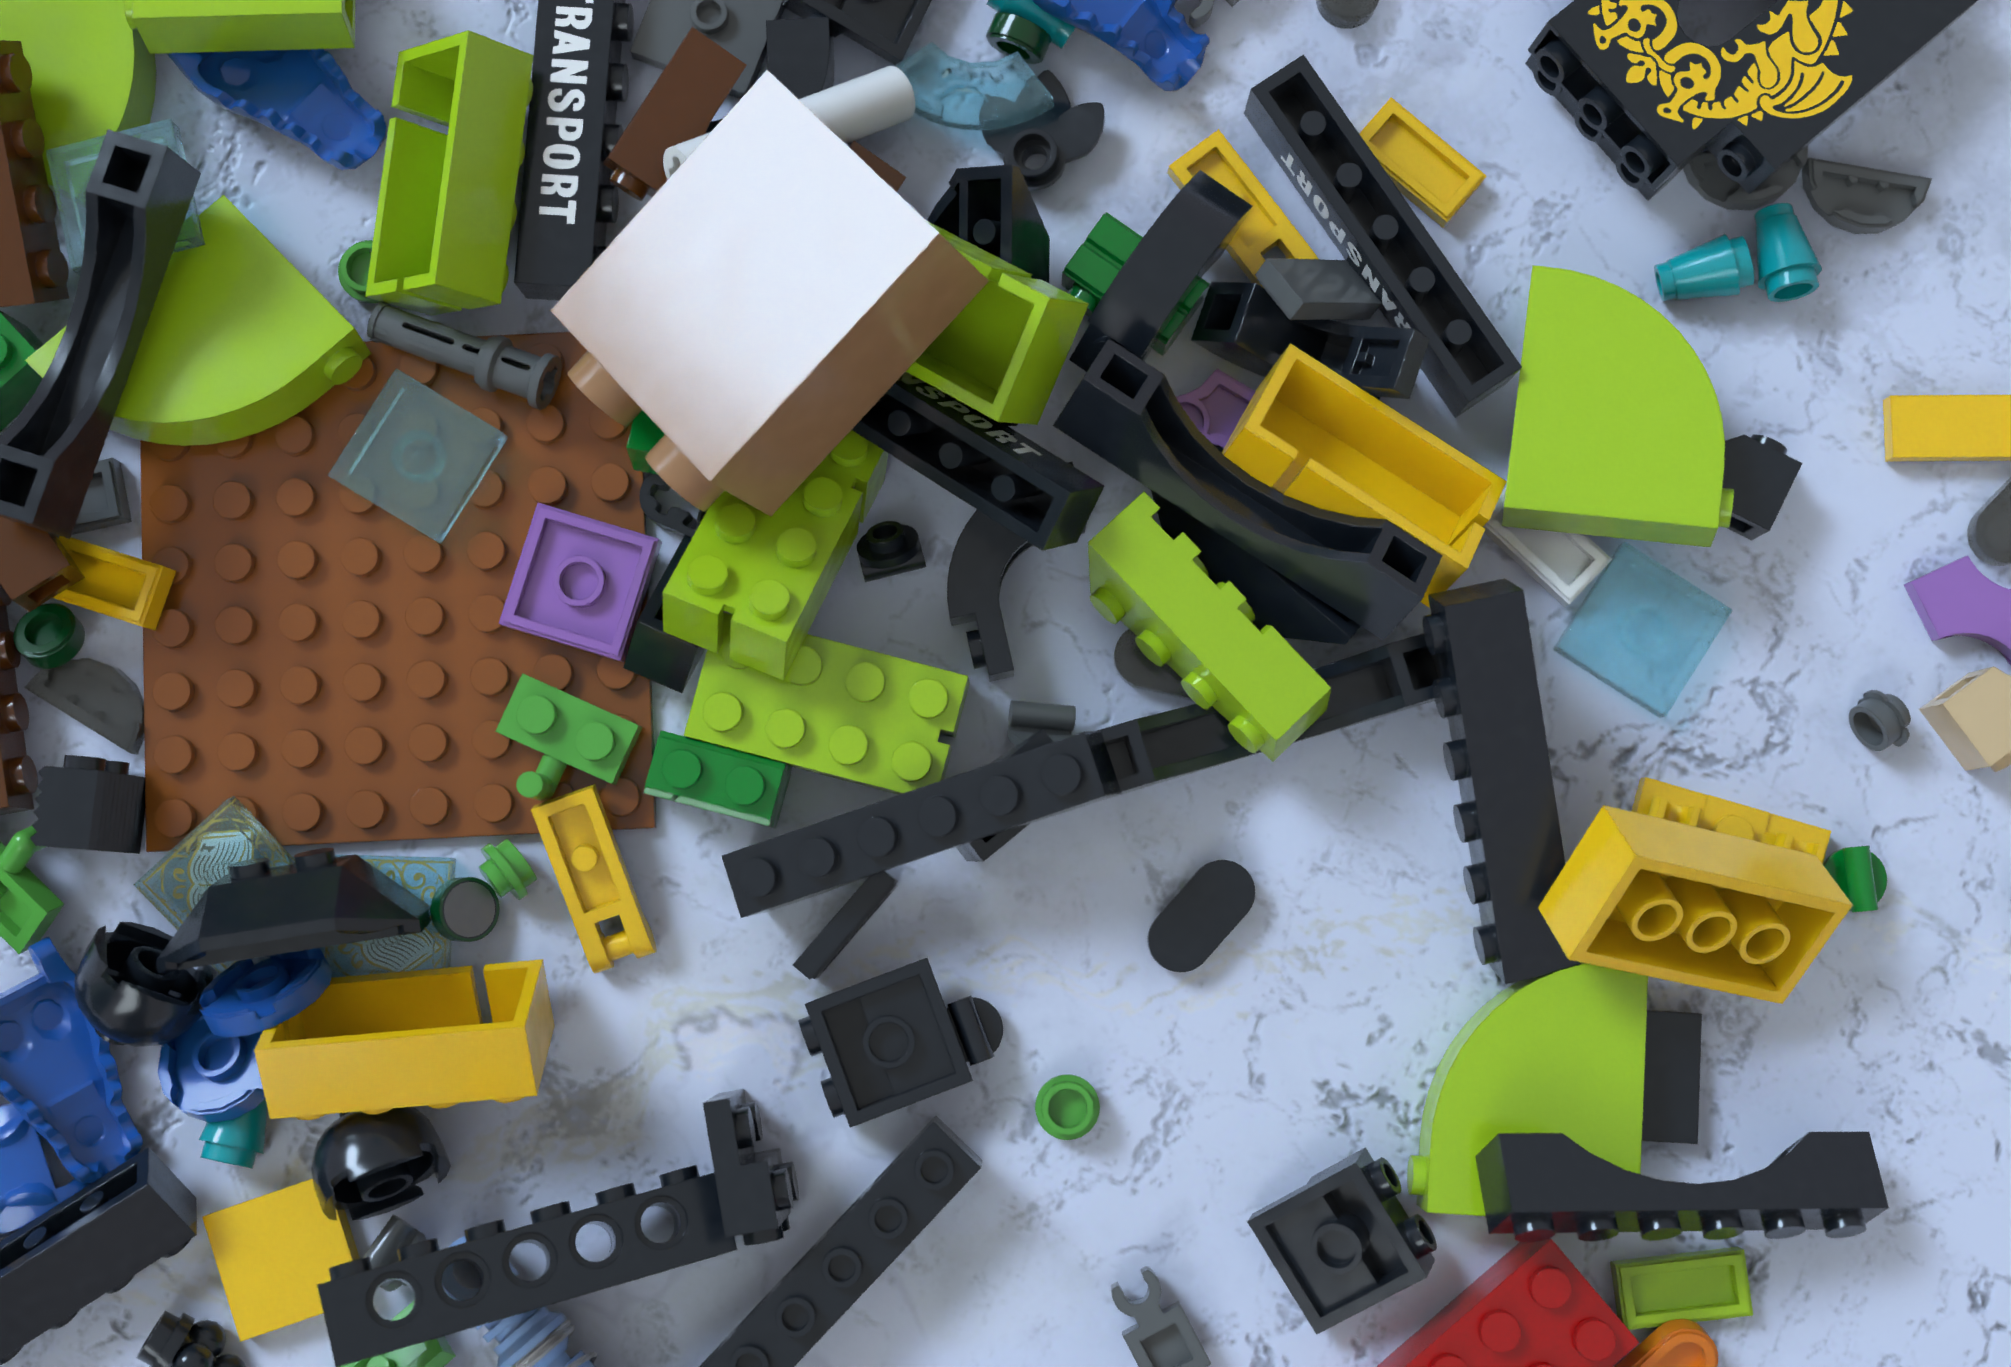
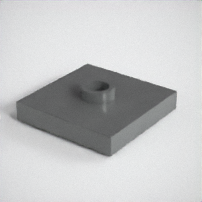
(732, 24)

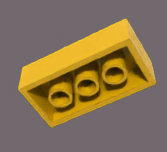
(1693, 906)

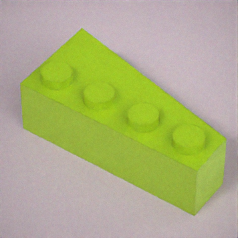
(1202, 631)

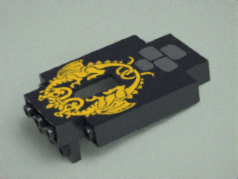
(1752, 101)

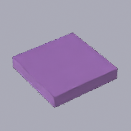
(580, 582)

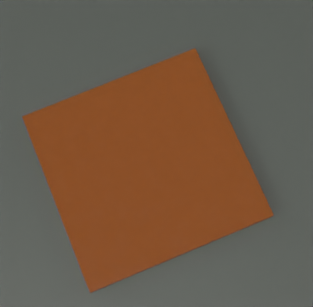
(348, 660)

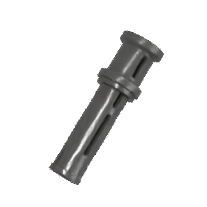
(490, 361)

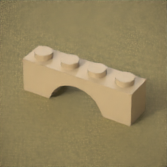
(1975, 719)

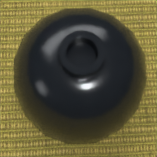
(126, 995)
(376, 1162)

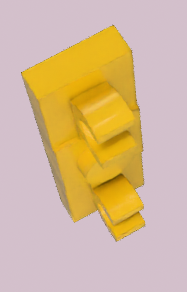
(1727, 817)

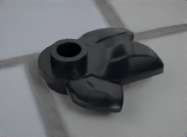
(1059, 134)

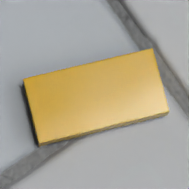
(1421, 162)
(1947, 428)
(117, 584)

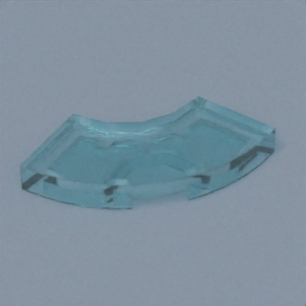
(974, 93)

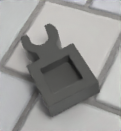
(1160, 1335)

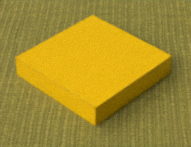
(275, 1256)

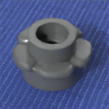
(1880, 720)

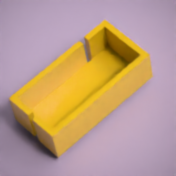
(1360, 458)
(410, 1042)

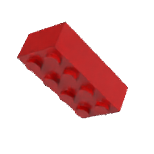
(1521, 1314)

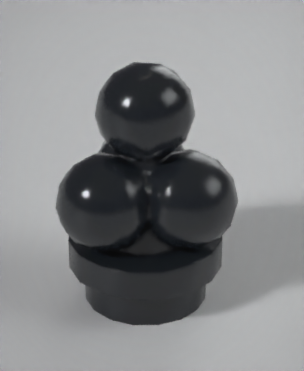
(185, 1344)

